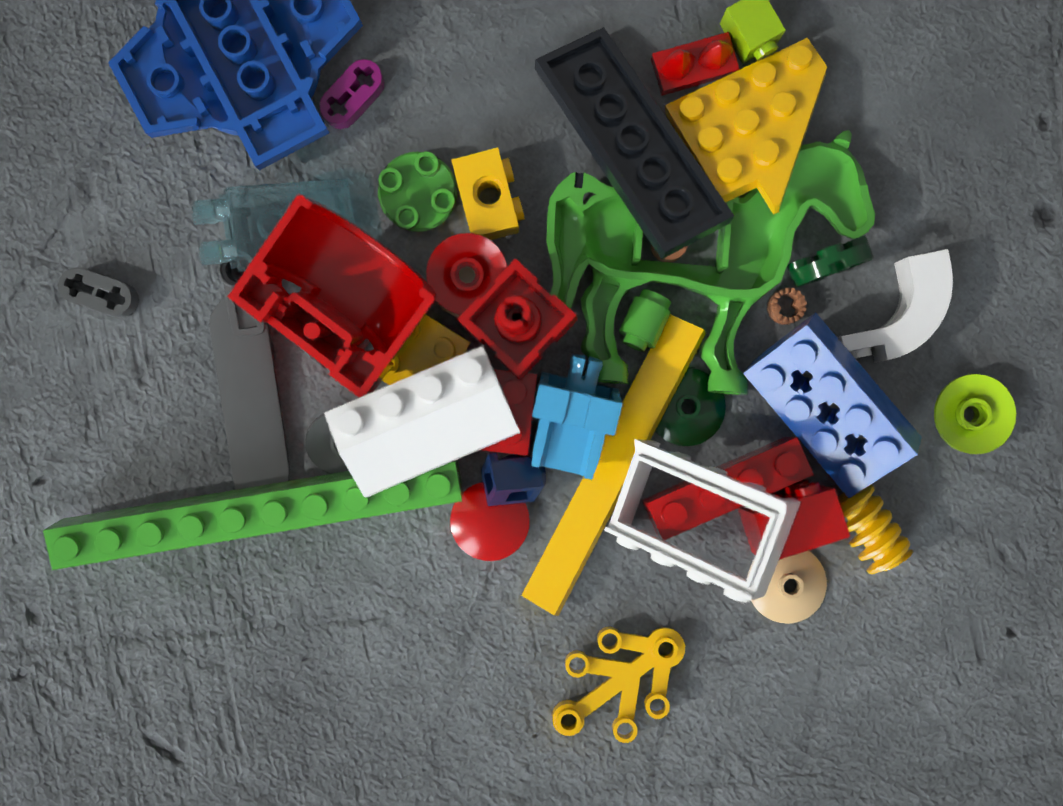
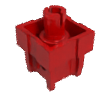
(523, 341)

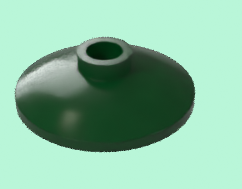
(701, 424)

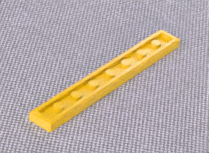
(597, 497)

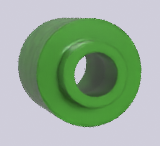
(645, 320)

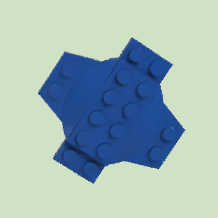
(235, 69)

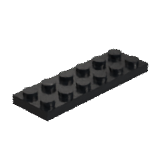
(633, 142)

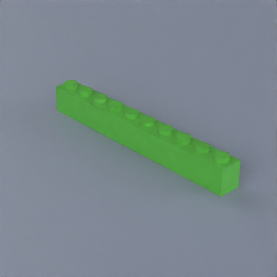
(239, 515)

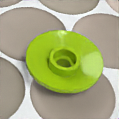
(992, 418)

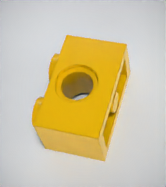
(485, 171)

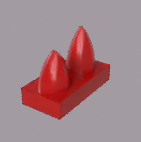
(694, 63)

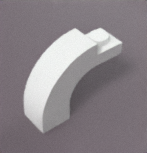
(923, 302)

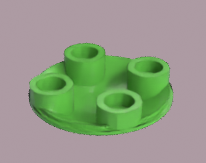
(417, 191)

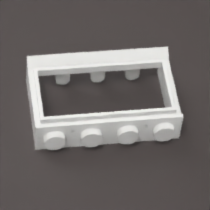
(715, 480)

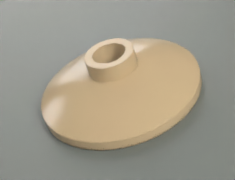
(804, 600)

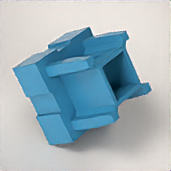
(574, 418)

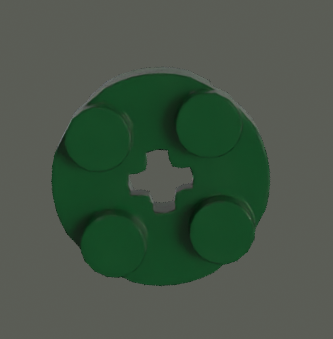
(830, 261)

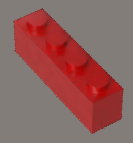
(690, 505)

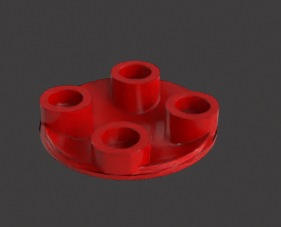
(486, 530)

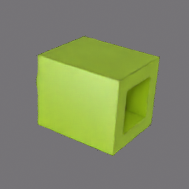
(752, 28)

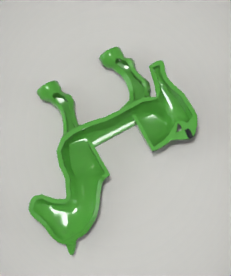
(748, 255)

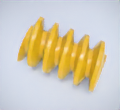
(874, 531)

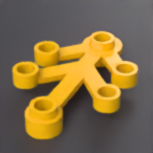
(623, 679)

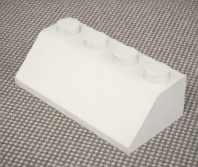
(422, 422)

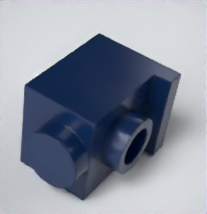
(511, 479)

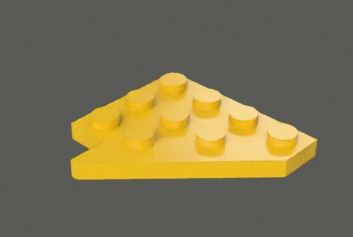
(752, 122)

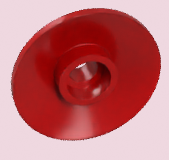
(453, 255)

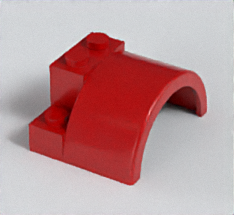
(348, 296)

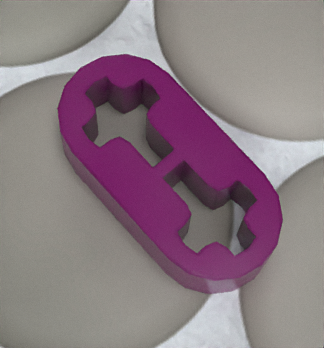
(345, 88)

